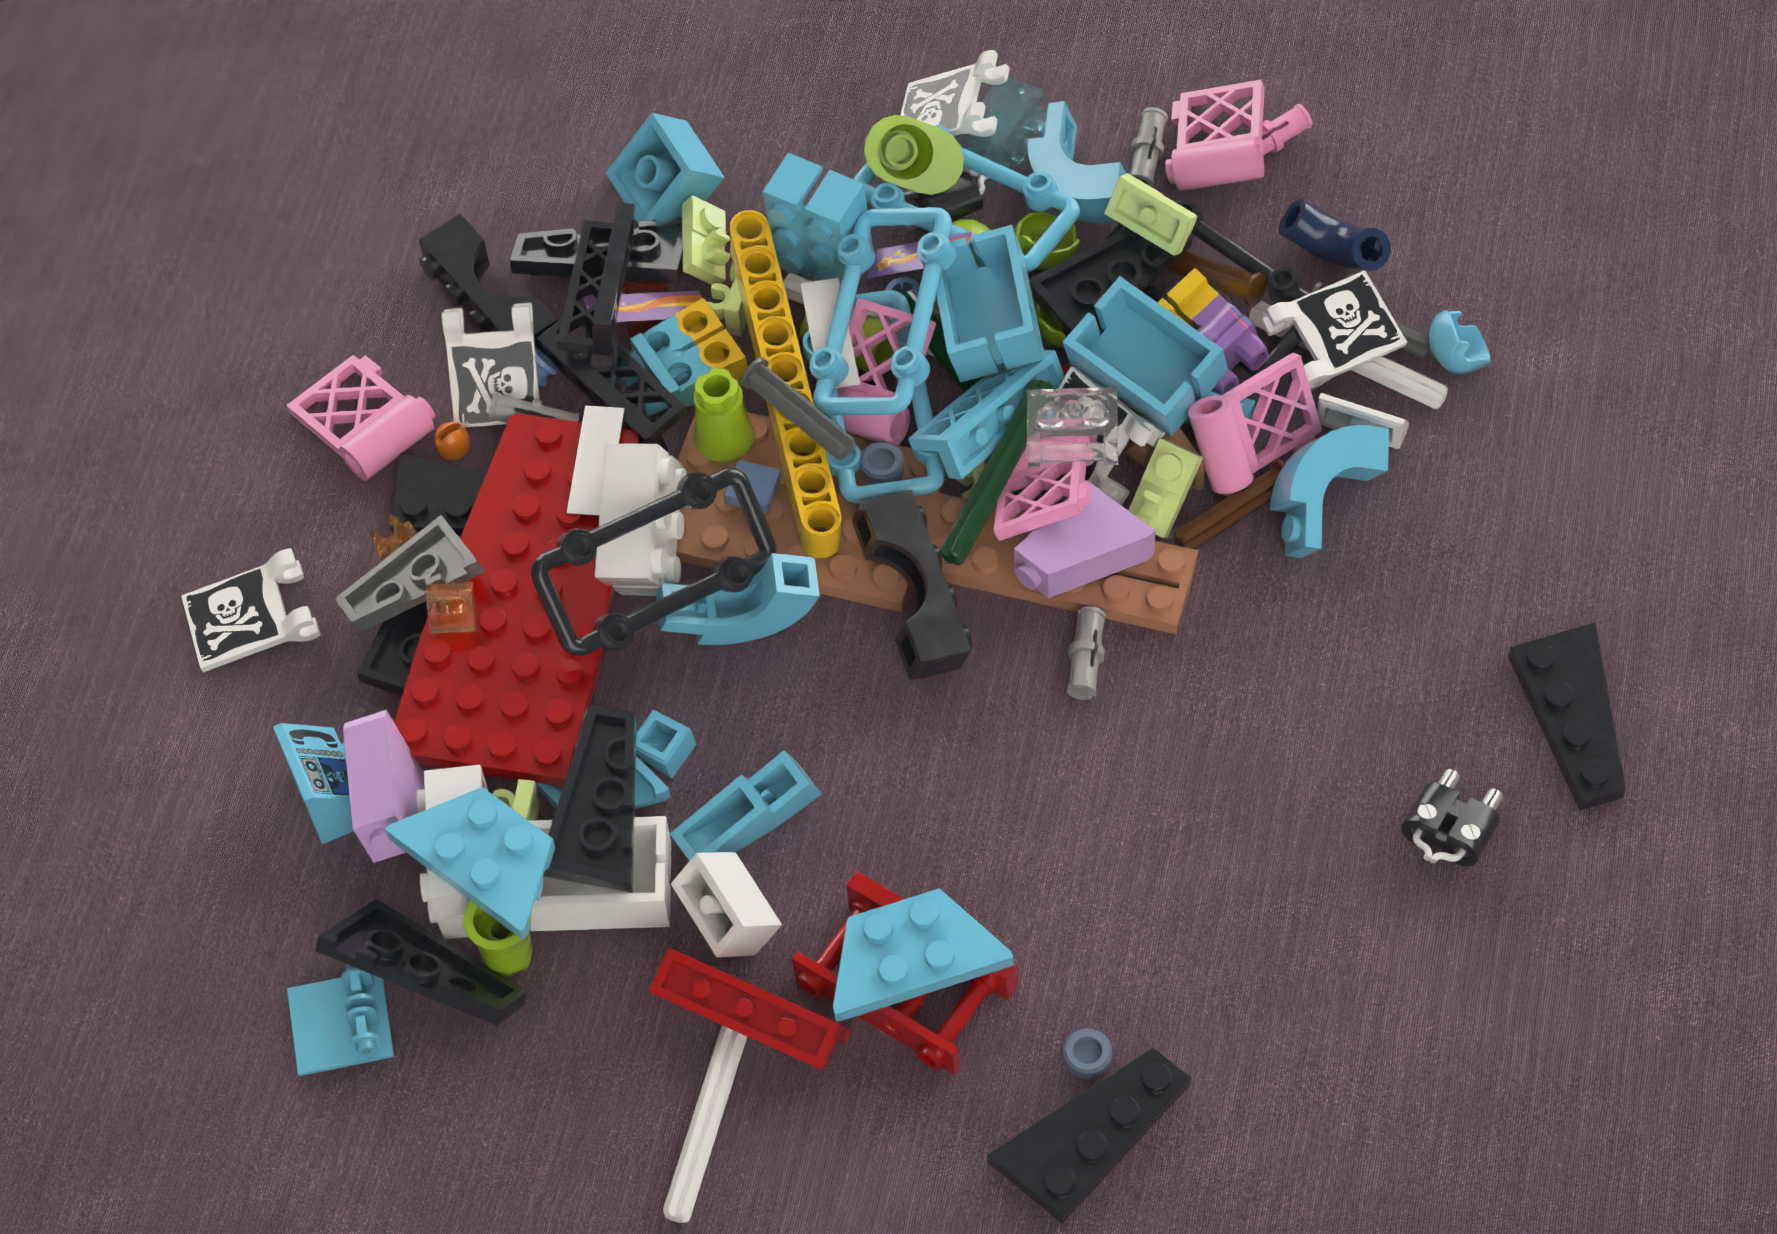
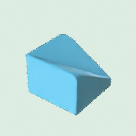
(664, 743)

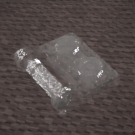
(1072, 414)

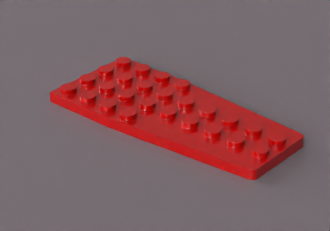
(509, 688)

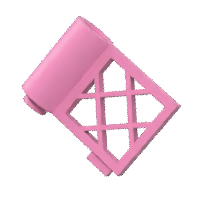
(1220, 156)
(877, 427)
(377, 433)
(1229, 442)
(1037, 480)

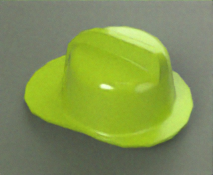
(913, 154)

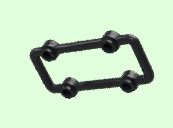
(1282, 283)
(579, 548)

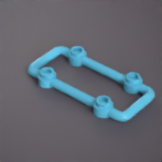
(1038, 189)
(908, 362)
(845, 469)

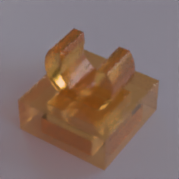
(401, 535)
(451, 607)

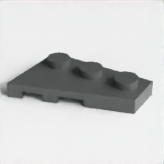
(401, 579)

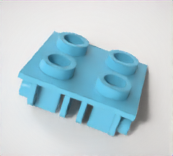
(340, 1022)

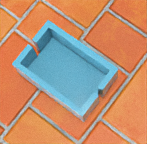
(810, 234)
(988, 309)
(1146, 355)

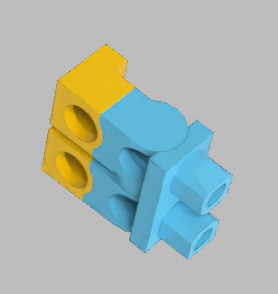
(691, 347)

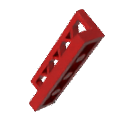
(747, 1009)

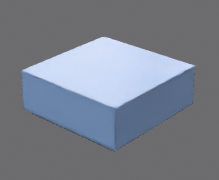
(763, 481)

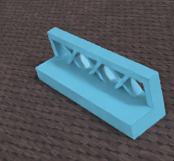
(977, 419)

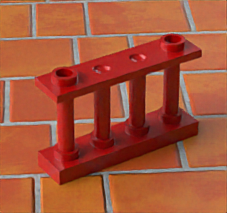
(931, 1048)

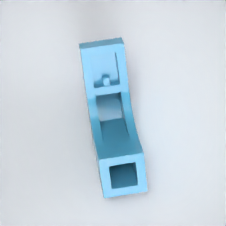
(1054, 154)
(1299, 490)
(771, 602)

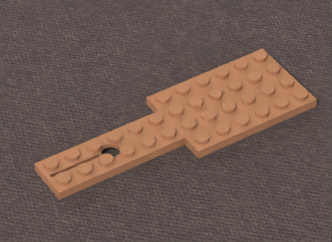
(989, 567)

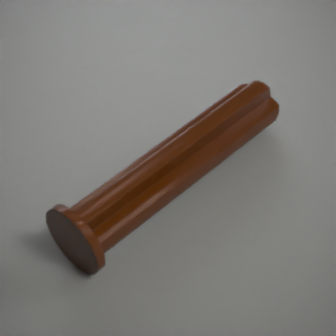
(1223, 277)
(1229, 510)

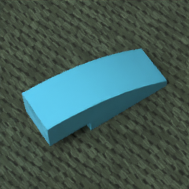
(747, 809)

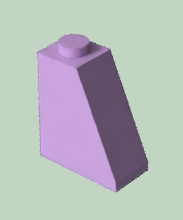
(1083, 547)
(380, 781)

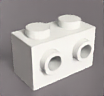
(726, 904)

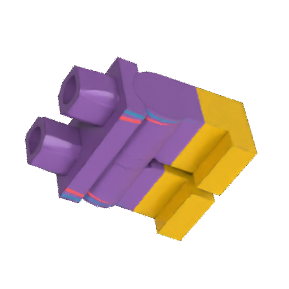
(1220, 322)

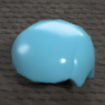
(1457, 346)

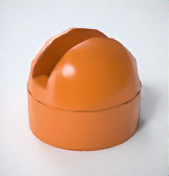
(452, 440)

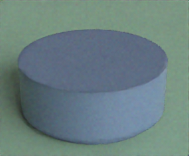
(881, 463)
(1087, 1054)

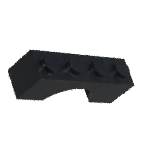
(458, 260)
(896, 534)

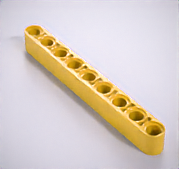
(786, 361)

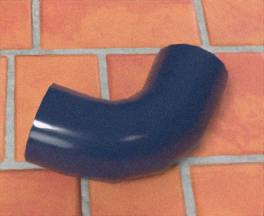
(1334, 239)

